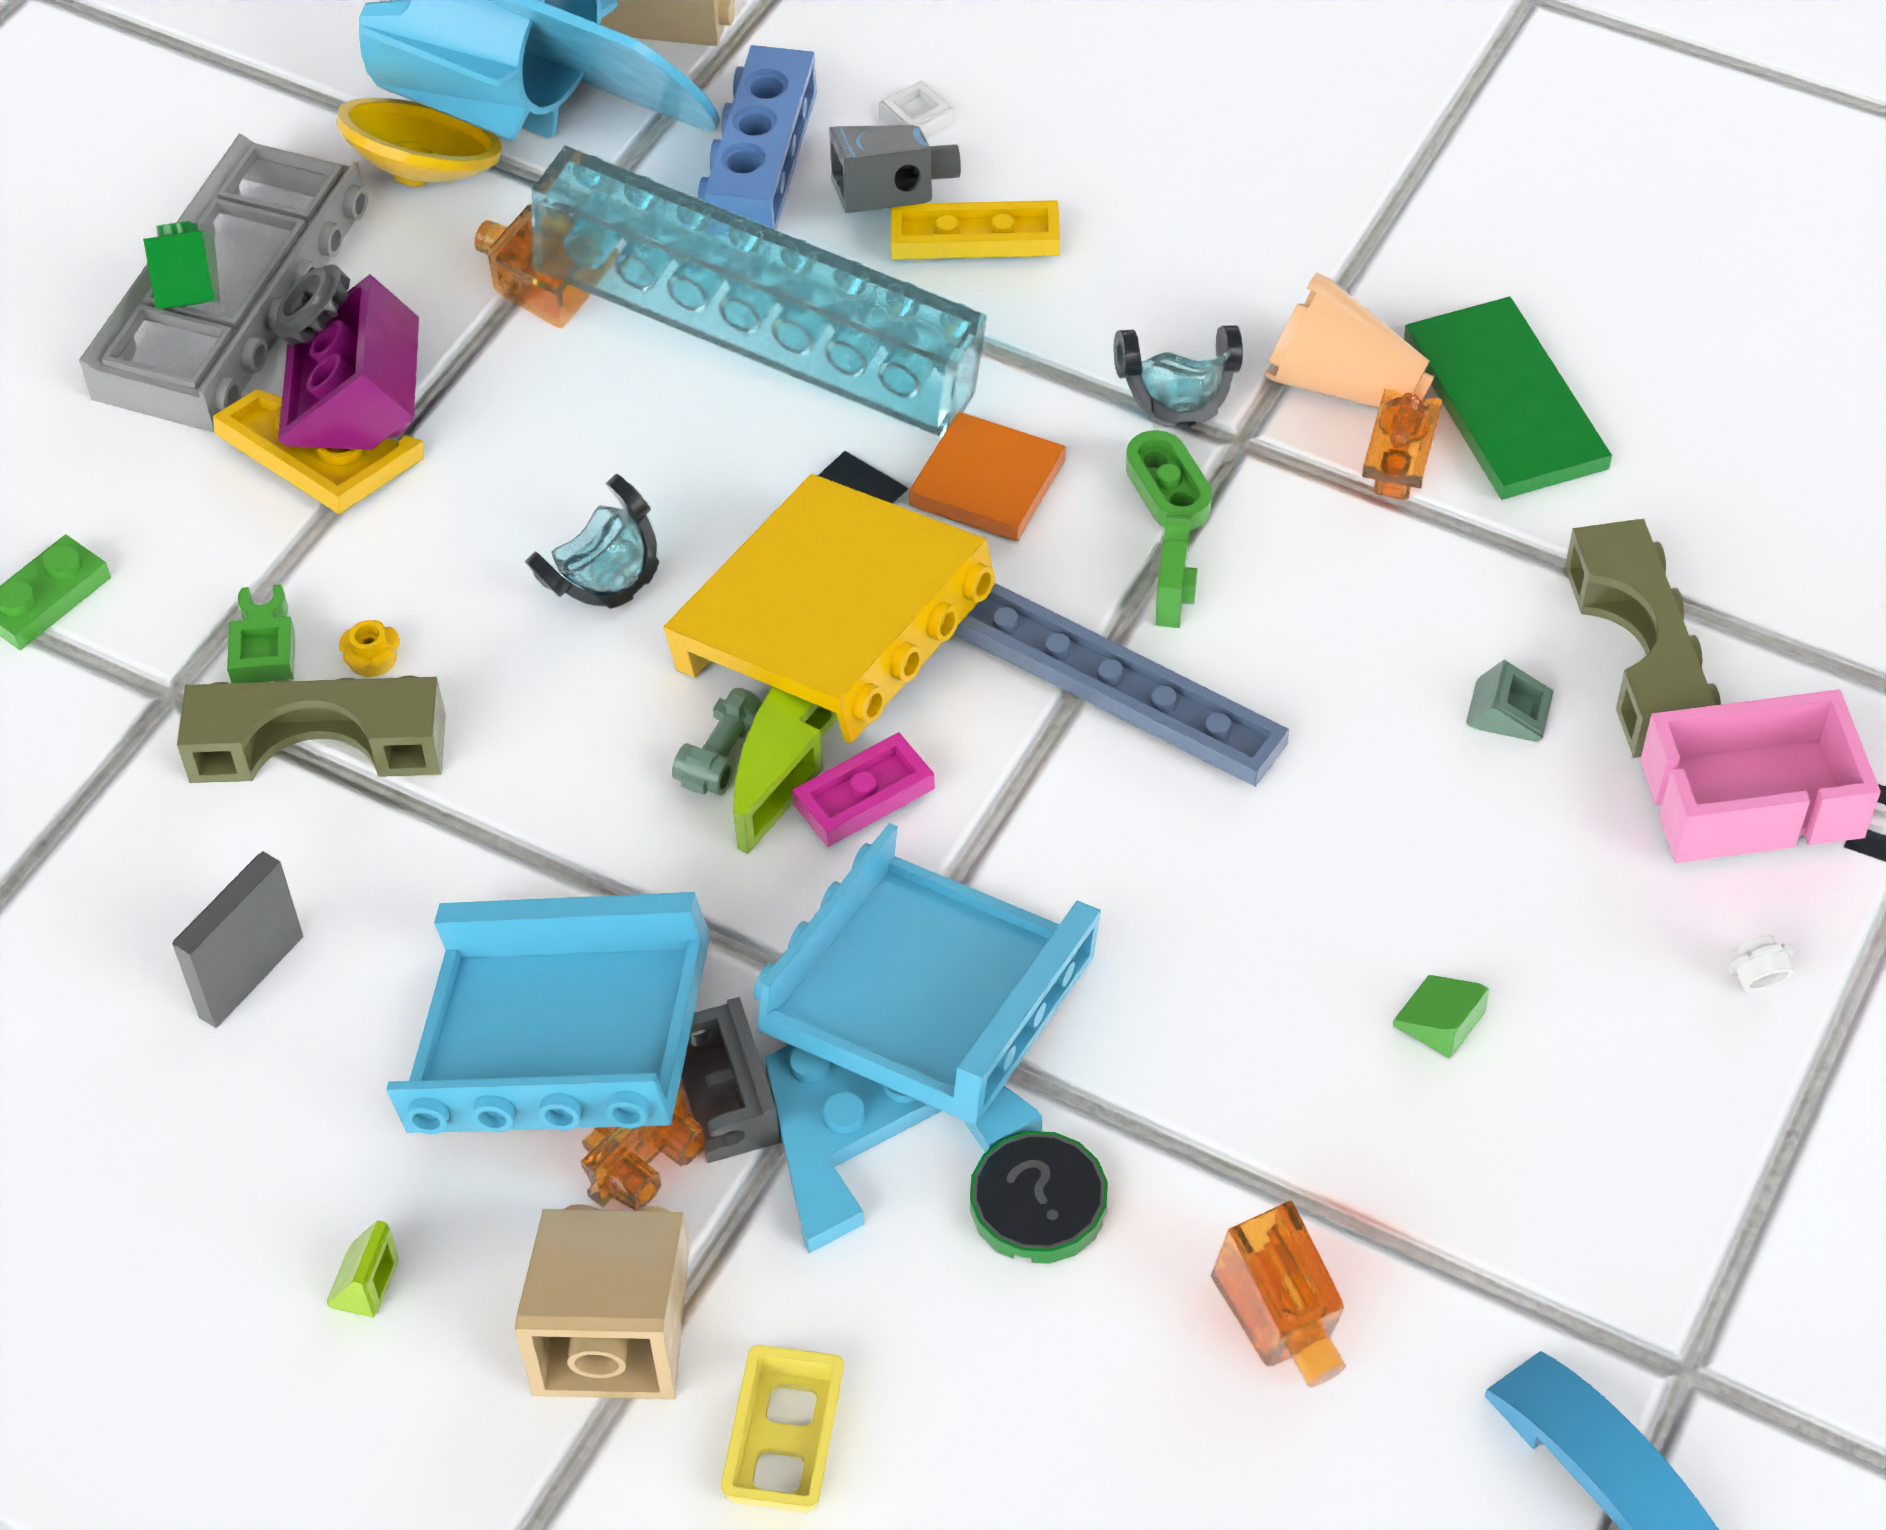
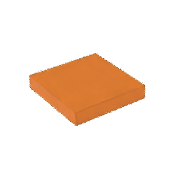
(987, 476)

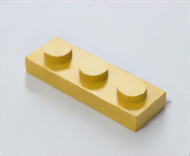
(975, 230)

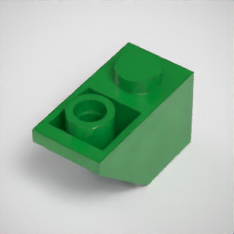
(182, 265)

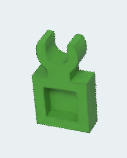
(1175, 580)
(263, 642)

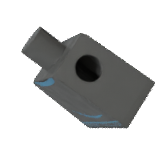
(887, 166)

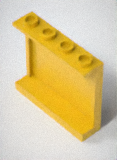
(835, 600)

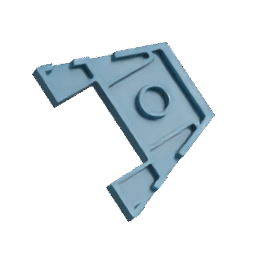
(837, 1114)

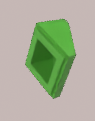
(1443, 1012)

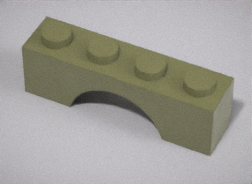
(1623, 579)
(237, 727)

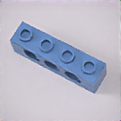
(761, 134)

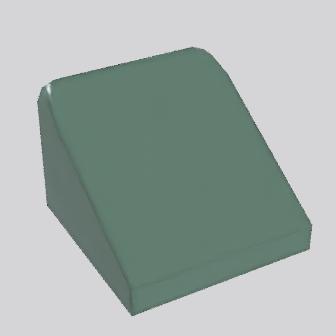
(1510, 703)

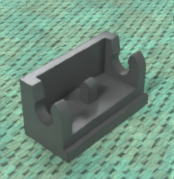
(728, 1084)

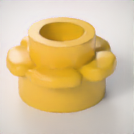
(369, 648)

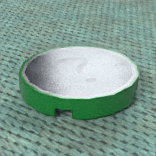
(1038, 1196)

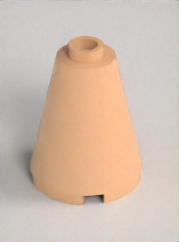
(1345, 350)

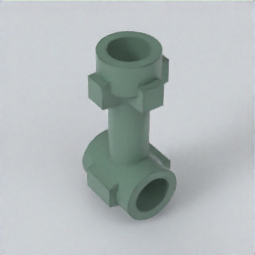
(708, 766)

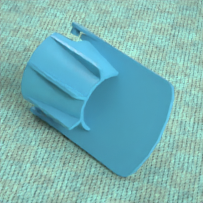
(517, 61)

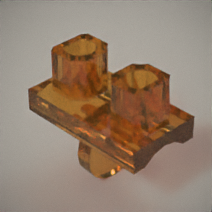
(1401, 443)
(621, 1157)

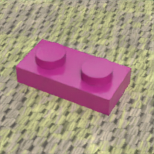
(863, 789)

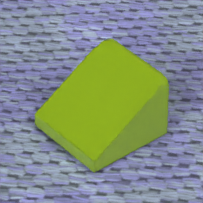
(365, 1272)

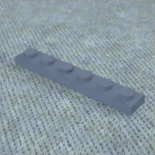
(1125, 684)

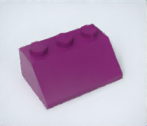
(355, 376)

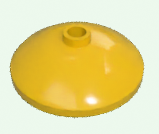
(416, 141)

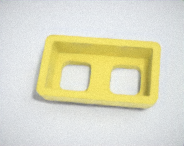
(756, 1435)

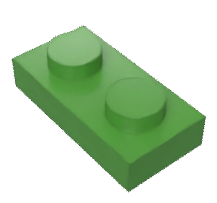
(48, 590)

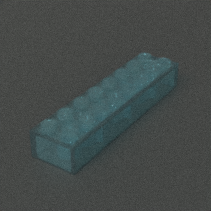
(756, 291)

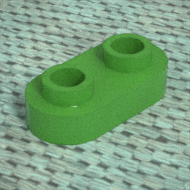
(1176, 485)

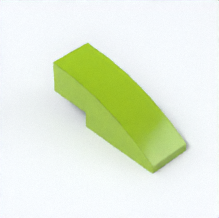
(775, 758)

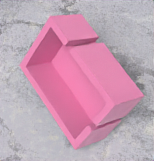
(1759, 775)

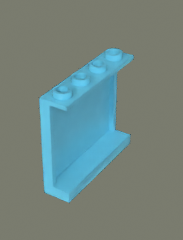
(922, 980)
(557, 1014)

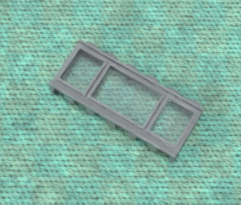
(270, 225)

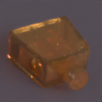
(513, 273)
(1281, 1292)

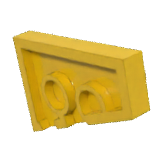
(327, 474)

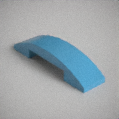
(1596, 1446)

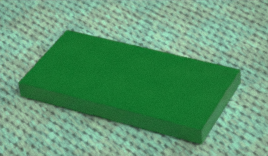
(1508, 398)

